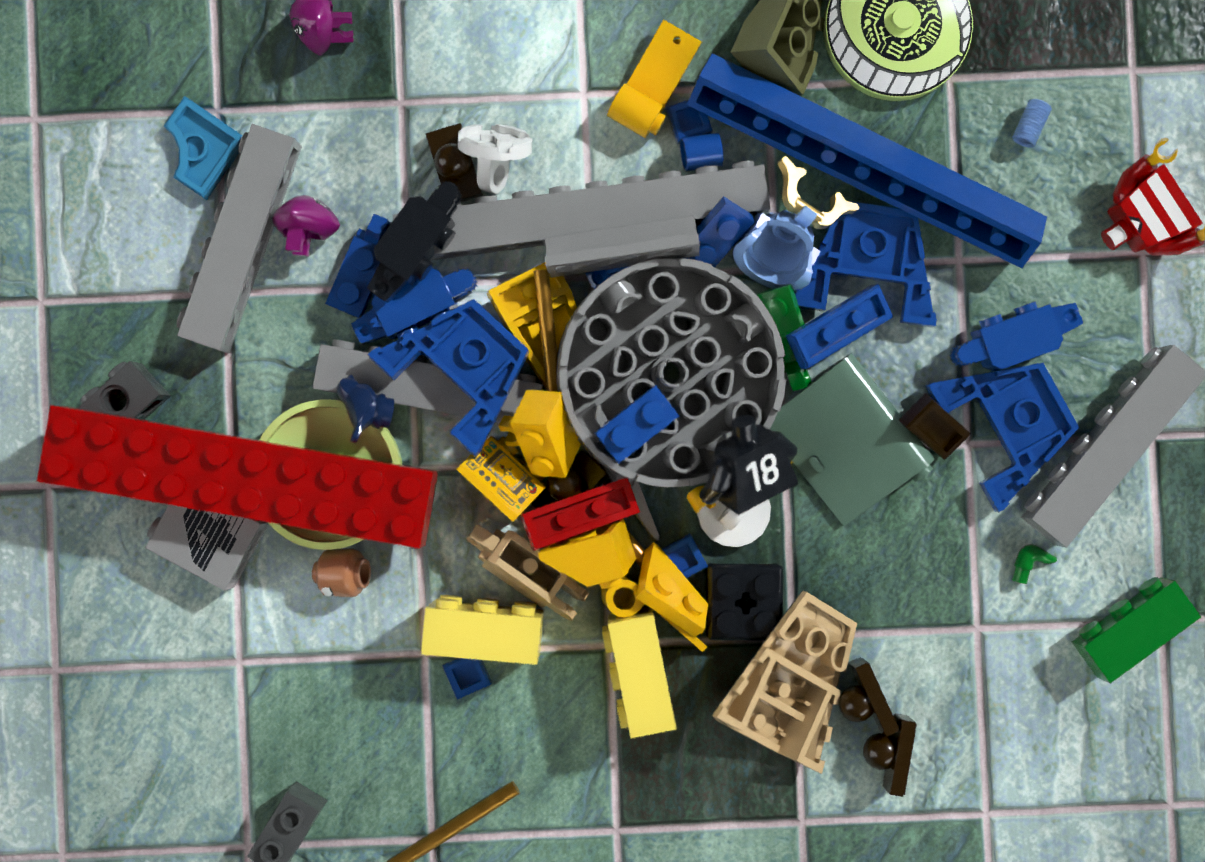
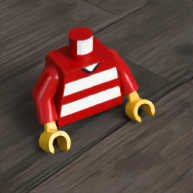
(1152, 210)

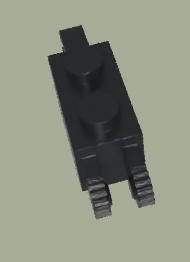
(413, 240)

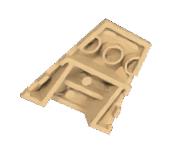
(793, 683)

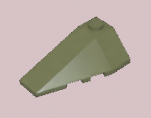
(780, 42)

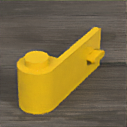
(654, 80)
(622, 603)

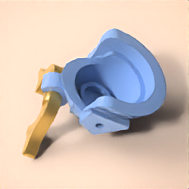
(780, 244)

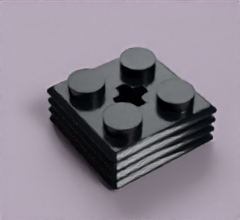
(727, 584)

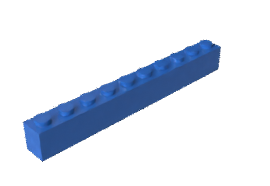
(868, 161)

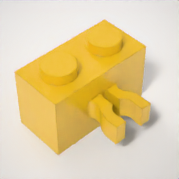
(542, 433)

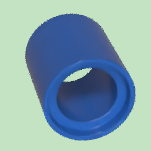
(701, 151)

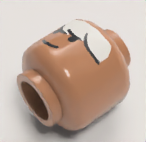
(341, 573)

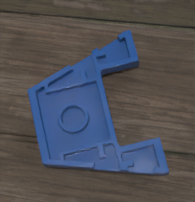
(878, 246)
(473, 354)
(1025, 416)

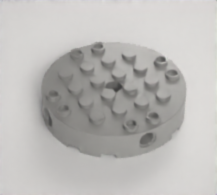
(681, 316)

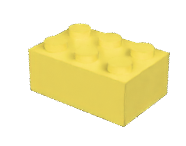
(483, 630)
(638, 674)

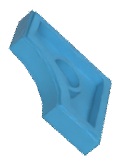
(204, 146)

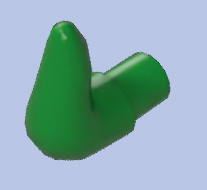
(1026, 559)

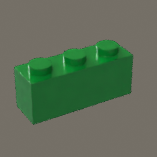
(1135, 628)

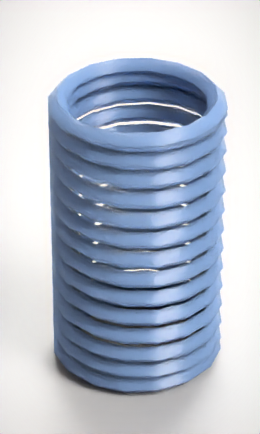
(1034, 115)

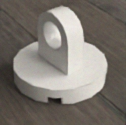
(494, 152)
(732, 529)

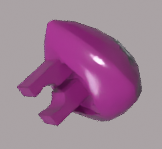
(318, 25)
(304, 220)

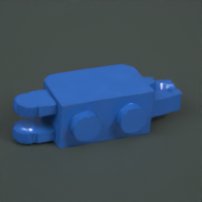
(414, 305)
(1019, 338)

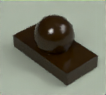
(452, 163)
(934, 426)
(582, 477)
(867, 699)
(892, 754)

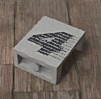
(206, 543)

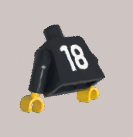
(747, 468)

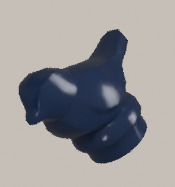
(364, 406)

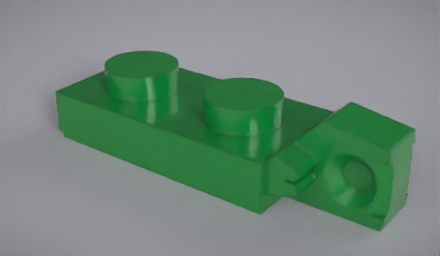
(787, 316)

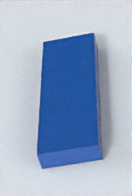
(839, 326)

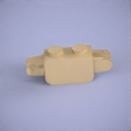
(519, 566)

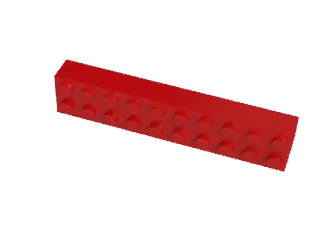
(237, 476)

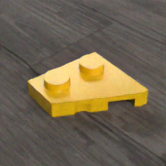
(670, 592)

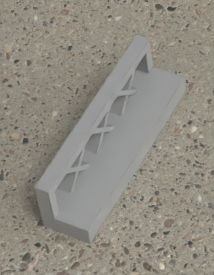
(621, 246)

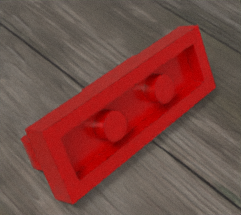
(580, 513)

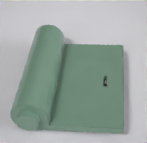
(854, 436)

